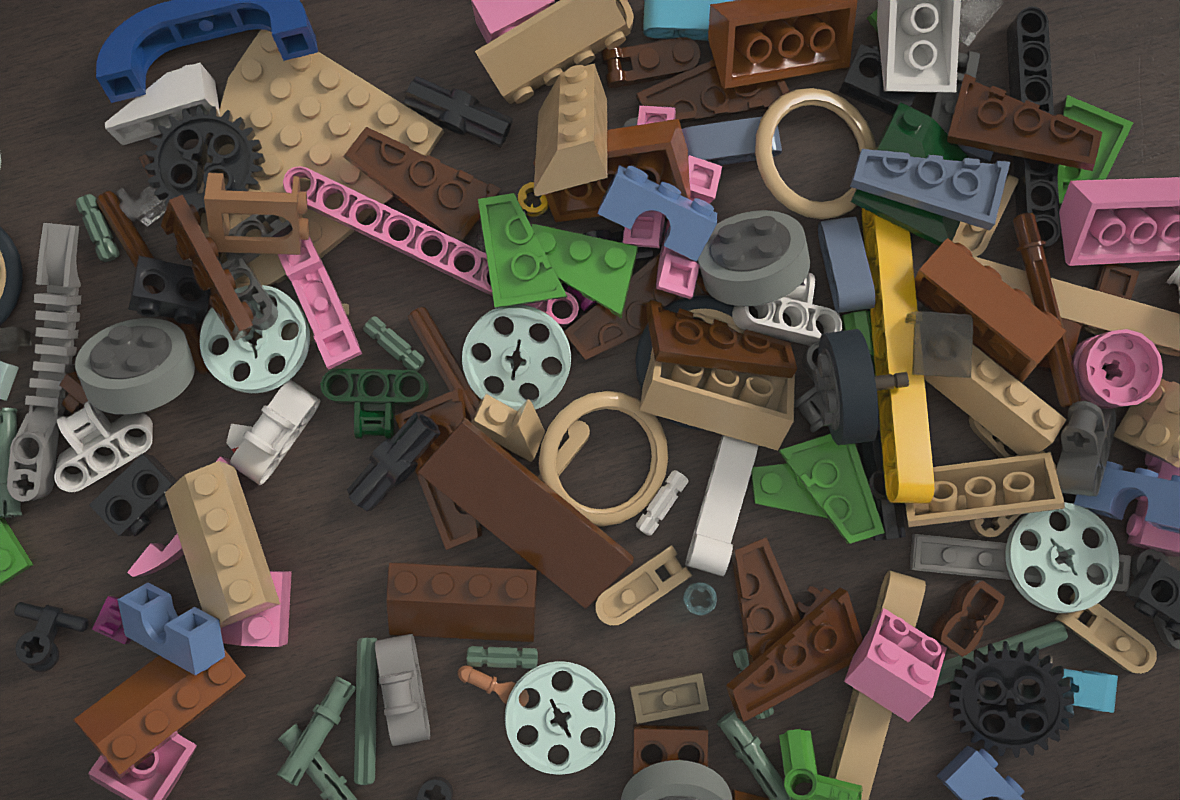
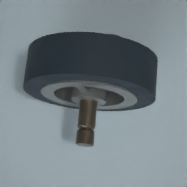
(850, 387)

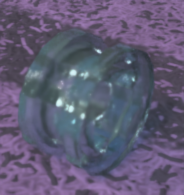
(701, 587)

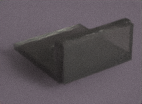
(942, 344)

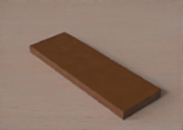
(525, 513)

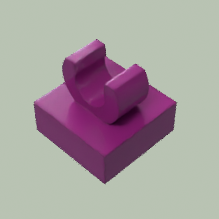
(110, 622)

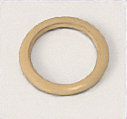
(764, 156)
(583, 406)

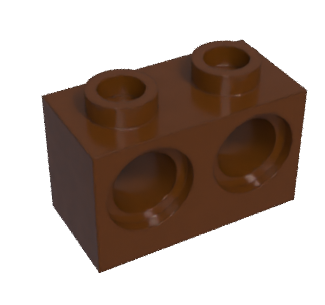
(670, 740)

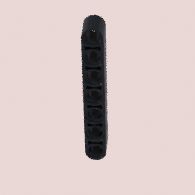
(1039, 81)

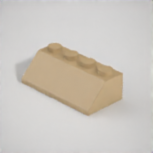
(550, 44)
(572, 132)
(721, 401)
(1002, 405)
(990, 490)
(221, 544)

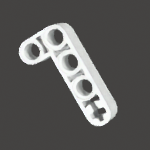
(721, 506)

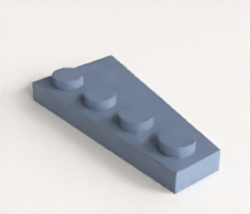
(948, 188)

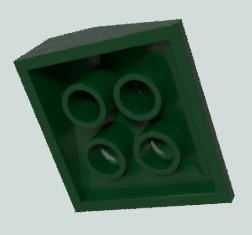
(919, 136)

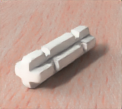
(662, 503)

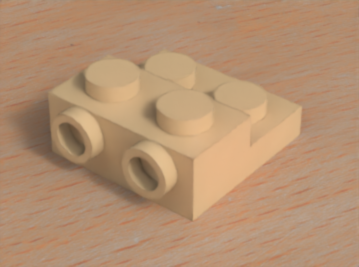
(1155, 424)

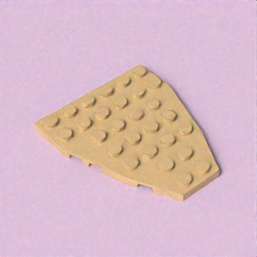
(309, 117)

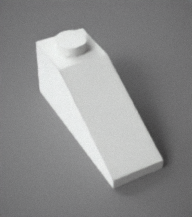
(166, 97)

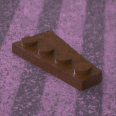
(421, 182)
(191, 243)
(800, 658)

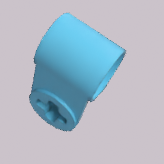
(1093, 689)

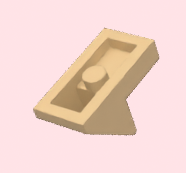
(513, 429)

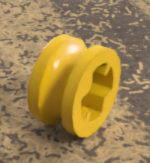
(522, 199)

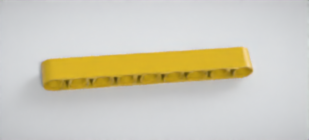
(904, 409)

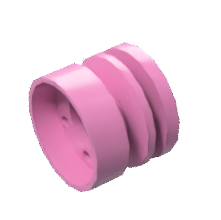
(1129, 359)

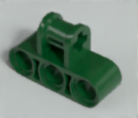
(376, 408)

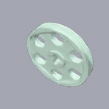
(267, 347)
(531, 350)
(1079, 559)
(552, 734)

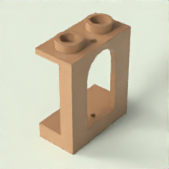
(287, 205)

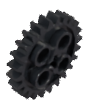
(172, 160)
(1008, 670)

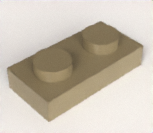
(669, 697)

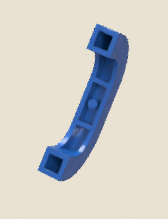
(178, 23)

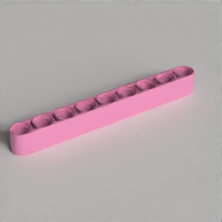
(412, 246)

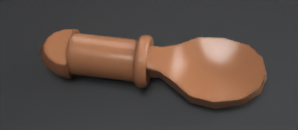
(489, 684)

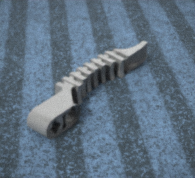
(59, 272)

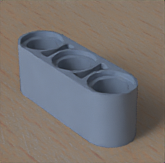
(727, 141)
(846, 264)

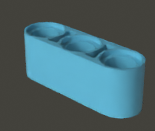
(677, 18)

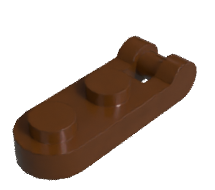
(650, 61)

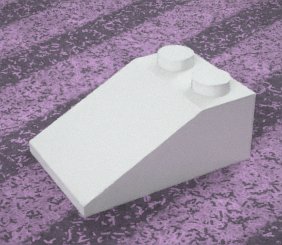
(919, 44)

